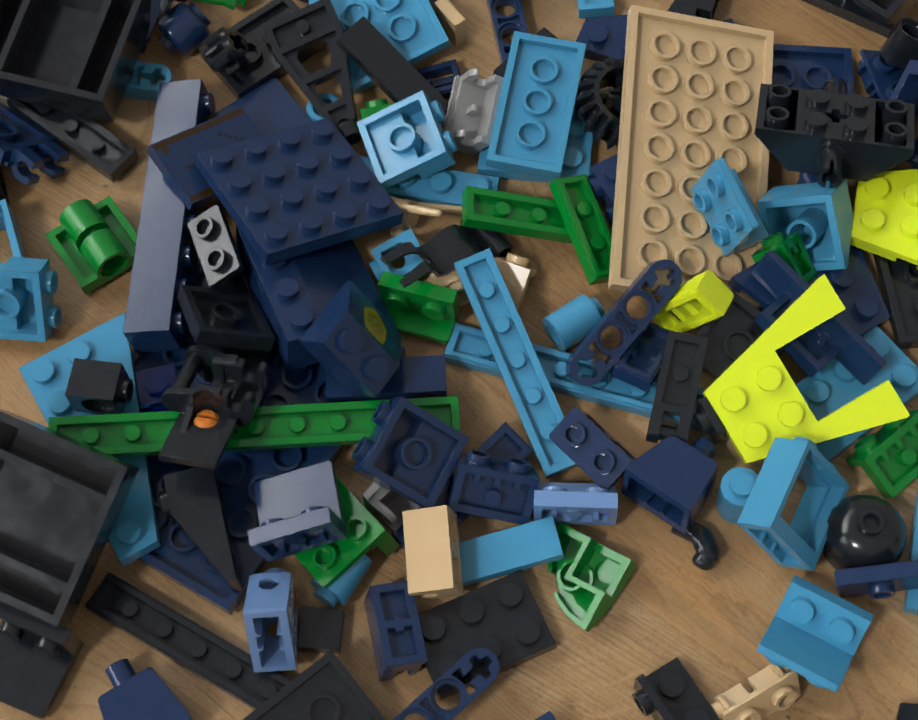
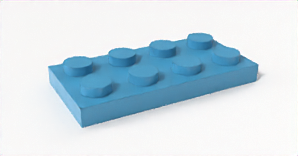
(536, 105)
(837, 386)

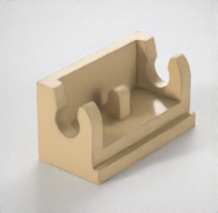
(432, 552)

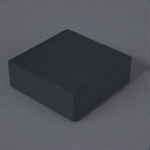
(321, 629)

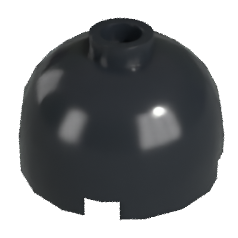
(864, 533)

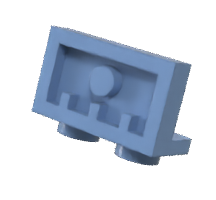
(576, 503)

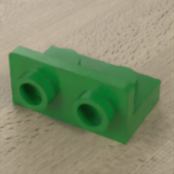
(420, 308)
(890, 455)

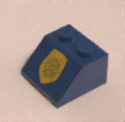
(355, 342)

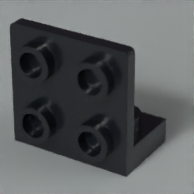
(33, 660)

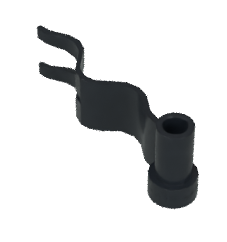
(447, 248)

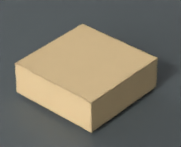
(451, 21)

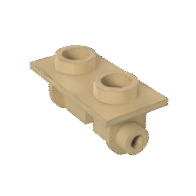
(773, 691)

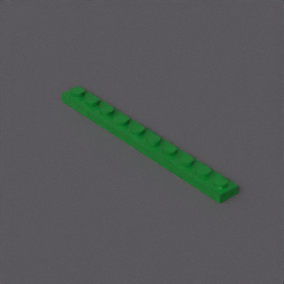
(270, 428)

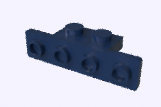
(824, 342)

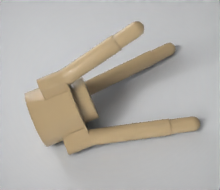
(413, 209)

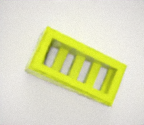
(695, 303)

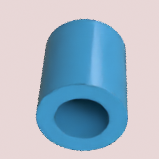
(573, 321)
(734, 492)
(344, 586)

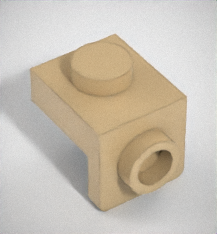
(515, 275)

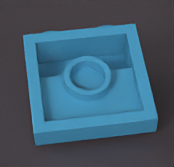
(408, 140)
(27, 300)

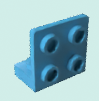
(728, 209)
(815, 634)

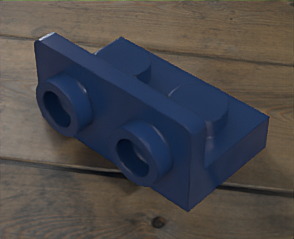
(591, 448)
(493, 487)

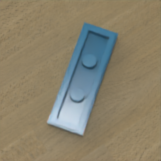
(510, 551)

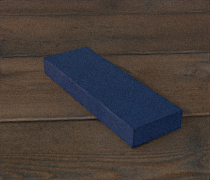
(413, 379)

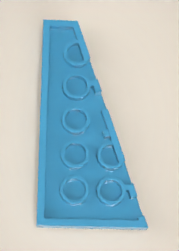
(48, 377)

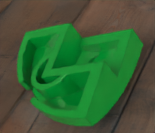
(587, 577)

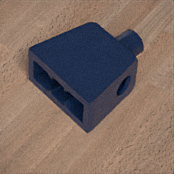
(673, 480)
(139, 696)

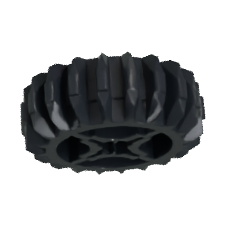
(600, 107)

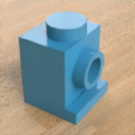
(411, 260)

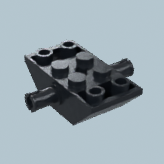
(834, 131)

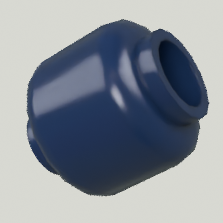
(184, 29)

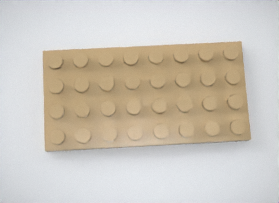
(683, 106)

